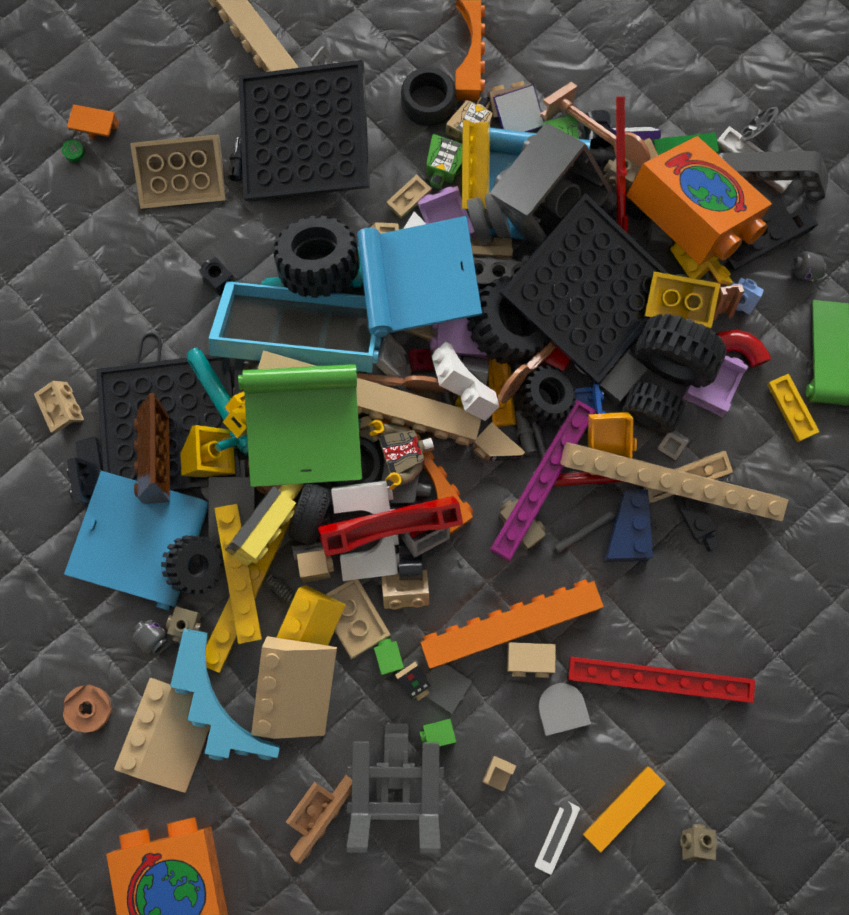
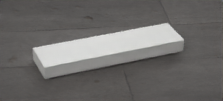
(731, 143)

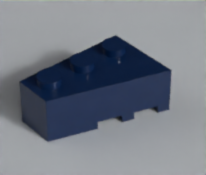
(631, 529)

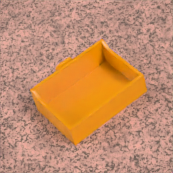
(612, 433)

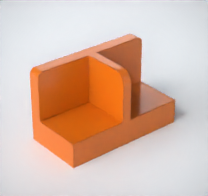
(92, 121)

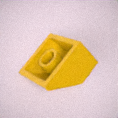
(200, 456)

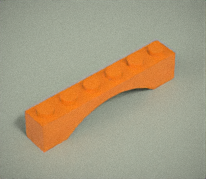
(468, 74)
(441, 485)

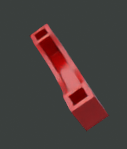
(353, 533)

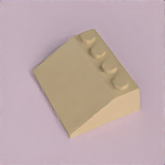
(178, 171)
(293, 689)
(161, 741)

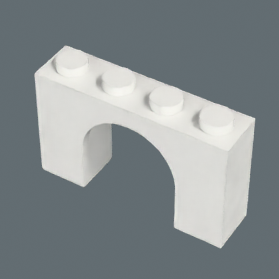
(381, 558)

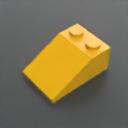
(683, 297)

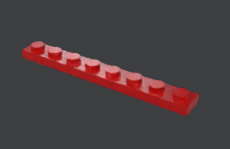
(661, 679)

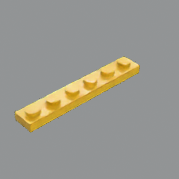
(238, 578)

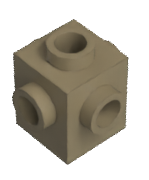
(610, 169)
(180, 617)
(699, 844)

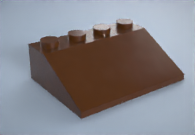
(152, 452)

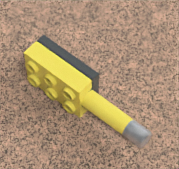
(264, 524)

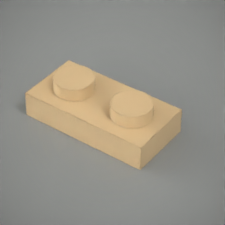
(408, 196)

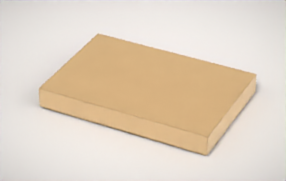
(360, 622)

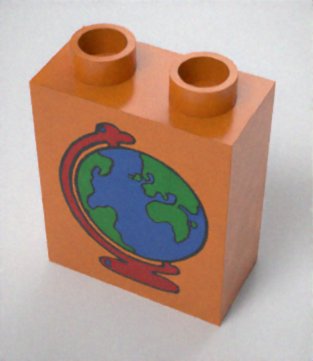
(700, 201)
(167, 874)

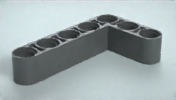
(784, 165)

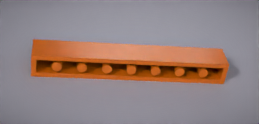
(511, 625)

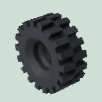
(178, 559)

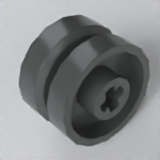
(486, 218)

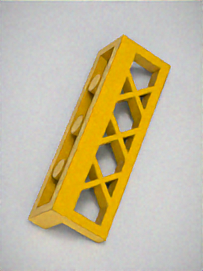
(475, 161)

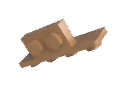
(315, 814)

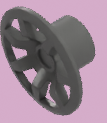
(764, 129)

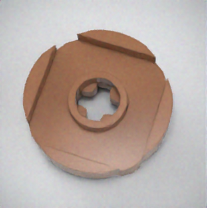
(87, 722)

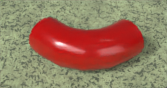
(747, 345)

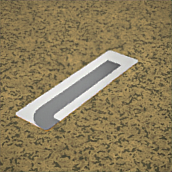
(557, 837)

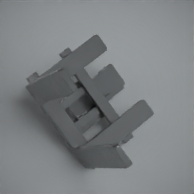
(395, 774)

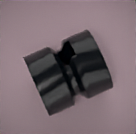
(603, 118)

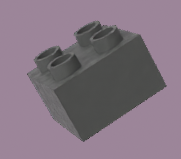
(548, 182)

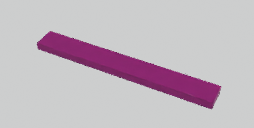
(540, 483)

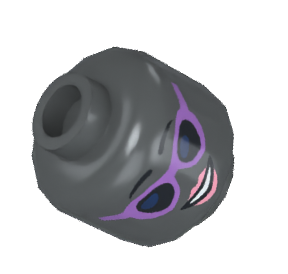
(809, 266)
(149, 636)

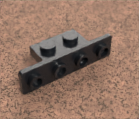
(84, 471)

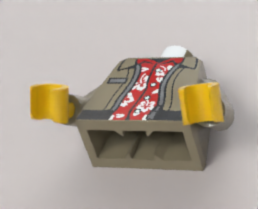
(401, 451)

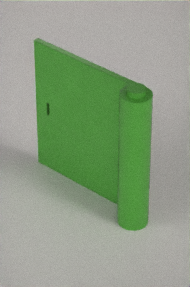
(830, 353)
(302, 424)

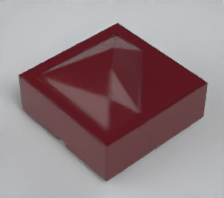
(420, 360)

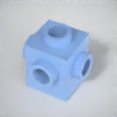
(750, 297)

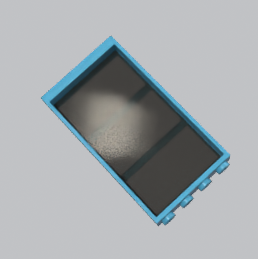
(293, 326)

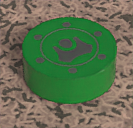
(73, 151)

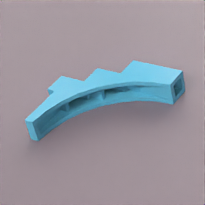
(225, 734)

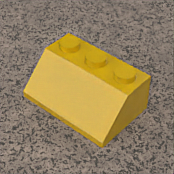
(311, 617)

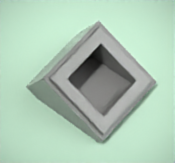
(673, 444)

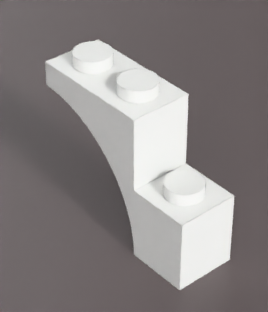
(455, 377)

